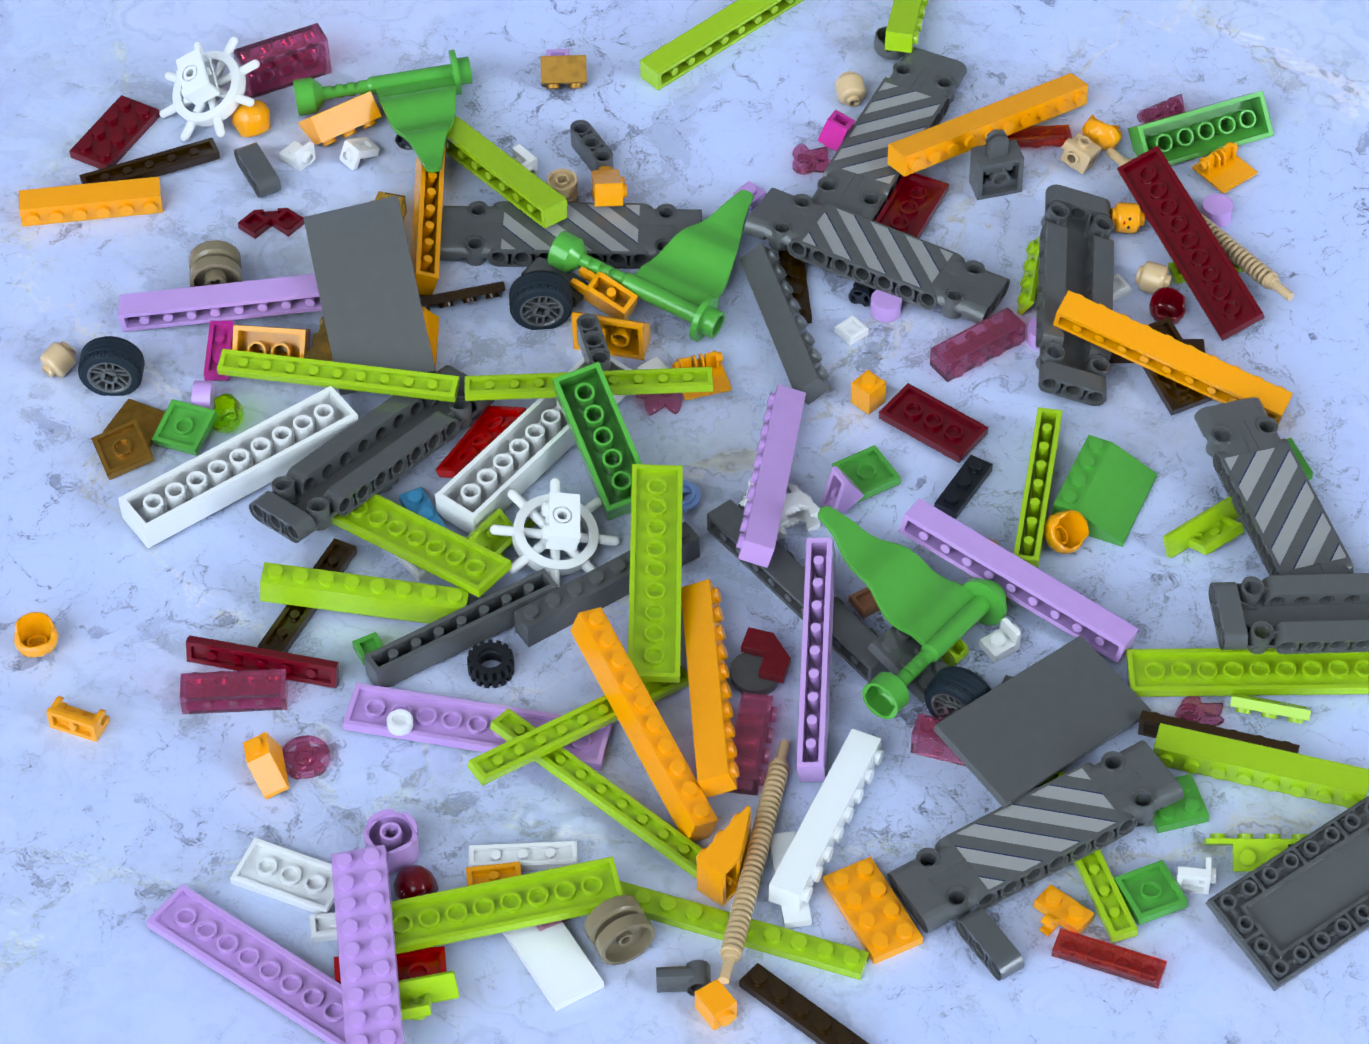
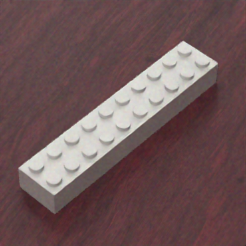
(510, 462)
(234, 467)

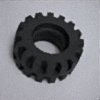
(487, 652)

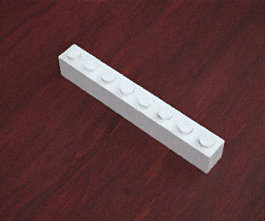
(825, 820)

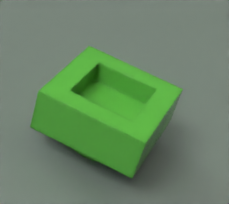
(366, 645)

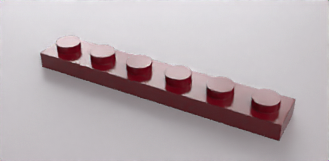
(245, 657)

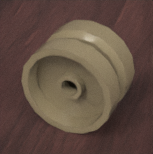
(214, 264)
(619, 930)

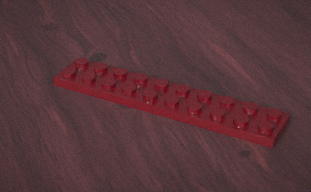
(1190, 243)

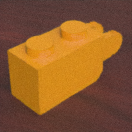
(608, 187)
(606, 294)

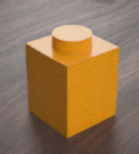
(868, 392)
(716, 1004)

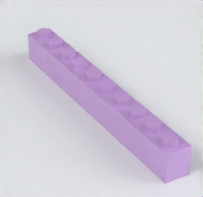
(219, 302)
(771, 476)
(1018, 579)
(816, 660)

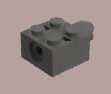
(996, 167)

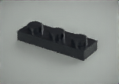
(963, 486)

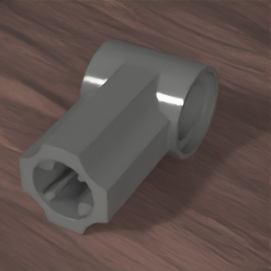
(683, 978)

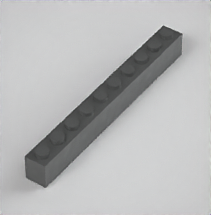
(787, 581)

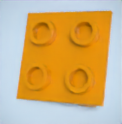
(1224, 168)
(713, 360)

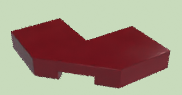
(282, 220)
(766, 645)

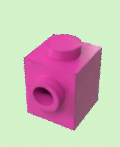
(835, 130)

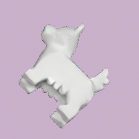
(796, 508)

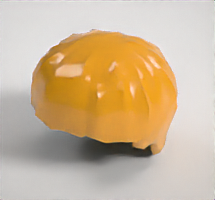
(251, 120)
(1102, 134)
(1066, 531)
(35, 635)

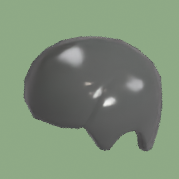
(879, 45)

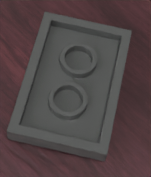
(896, 650)

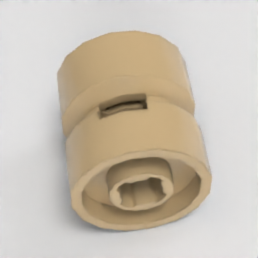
(565, 183)

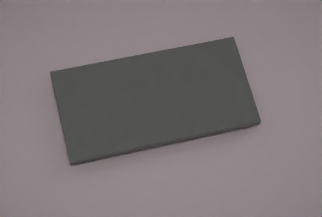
(369, 287)
(1041, 720)
(1302, 899)

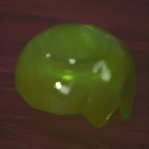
(229, 413)

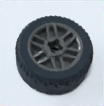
(540, 300)
(111, 366)
(953, 690)

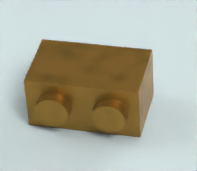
(563, 70)

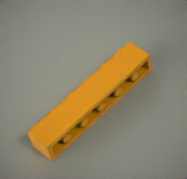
(90, 201)

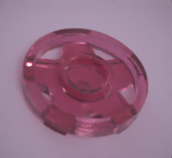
(306, 759)

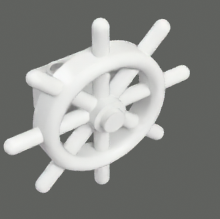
(201, 84)
(558, 532)

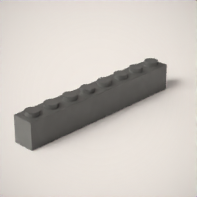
(785, 322)
(590, 591)
(454, 631)

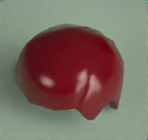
(1167, 303)
(414, 882)

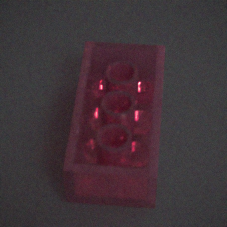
(284, 59)

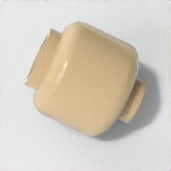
(850, 89)
(1152, 277)
(58, 359)

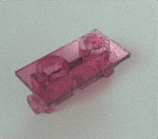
(1169, 107)

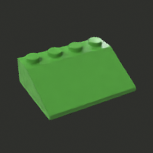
(1106, 489)

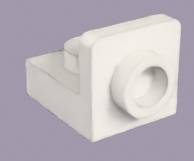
(357, 149)
(298, 155)
(524, 157)
(1002, 641)
(1196, 879)

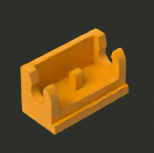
(76, 721)

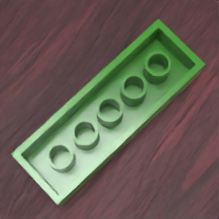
(599, 435)

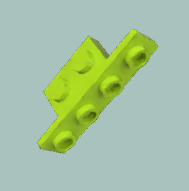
(1029, 282)
(1205, 531)
(495, 543)
(1250, 852)
(420, 992)

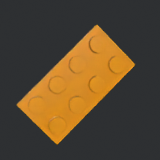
(872, 910)

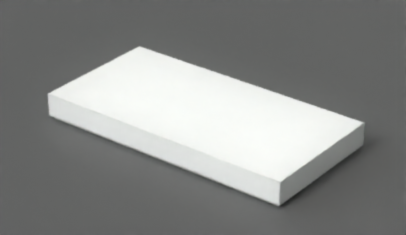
(286, 876)
(555, 963)

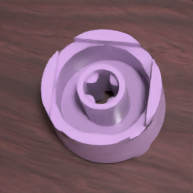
(398, 834)

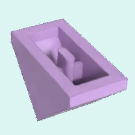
(840, 491)

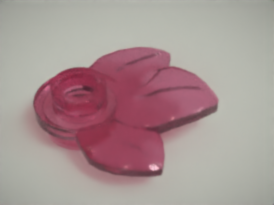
(808, 160)
(656, 402)
(1196, 711)

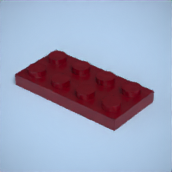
(114, 133)
(913, 204)
(933, 422)

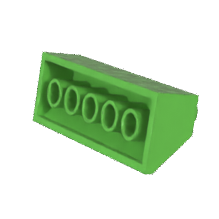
(1205, 128)

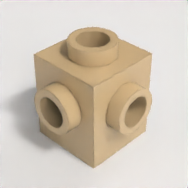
(1080, 153)

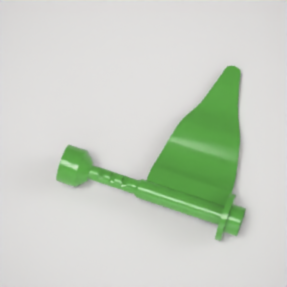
(415, 101)
(687, 272)
(912, 601)

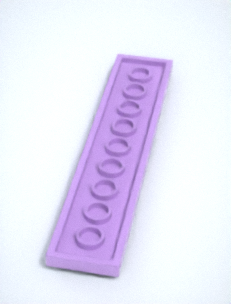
(454, 721)
(367, 947)
(252, 962)

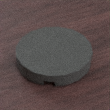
(745, 675)

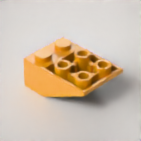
(723, 859)

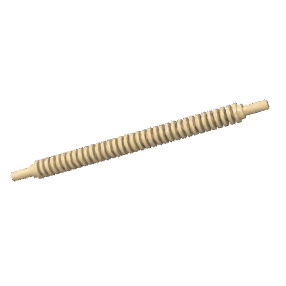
(1236, 253)
(754, 862)

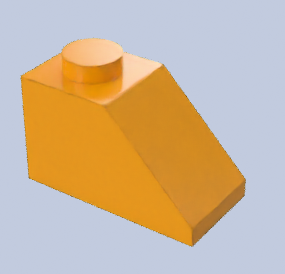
(266, 764)

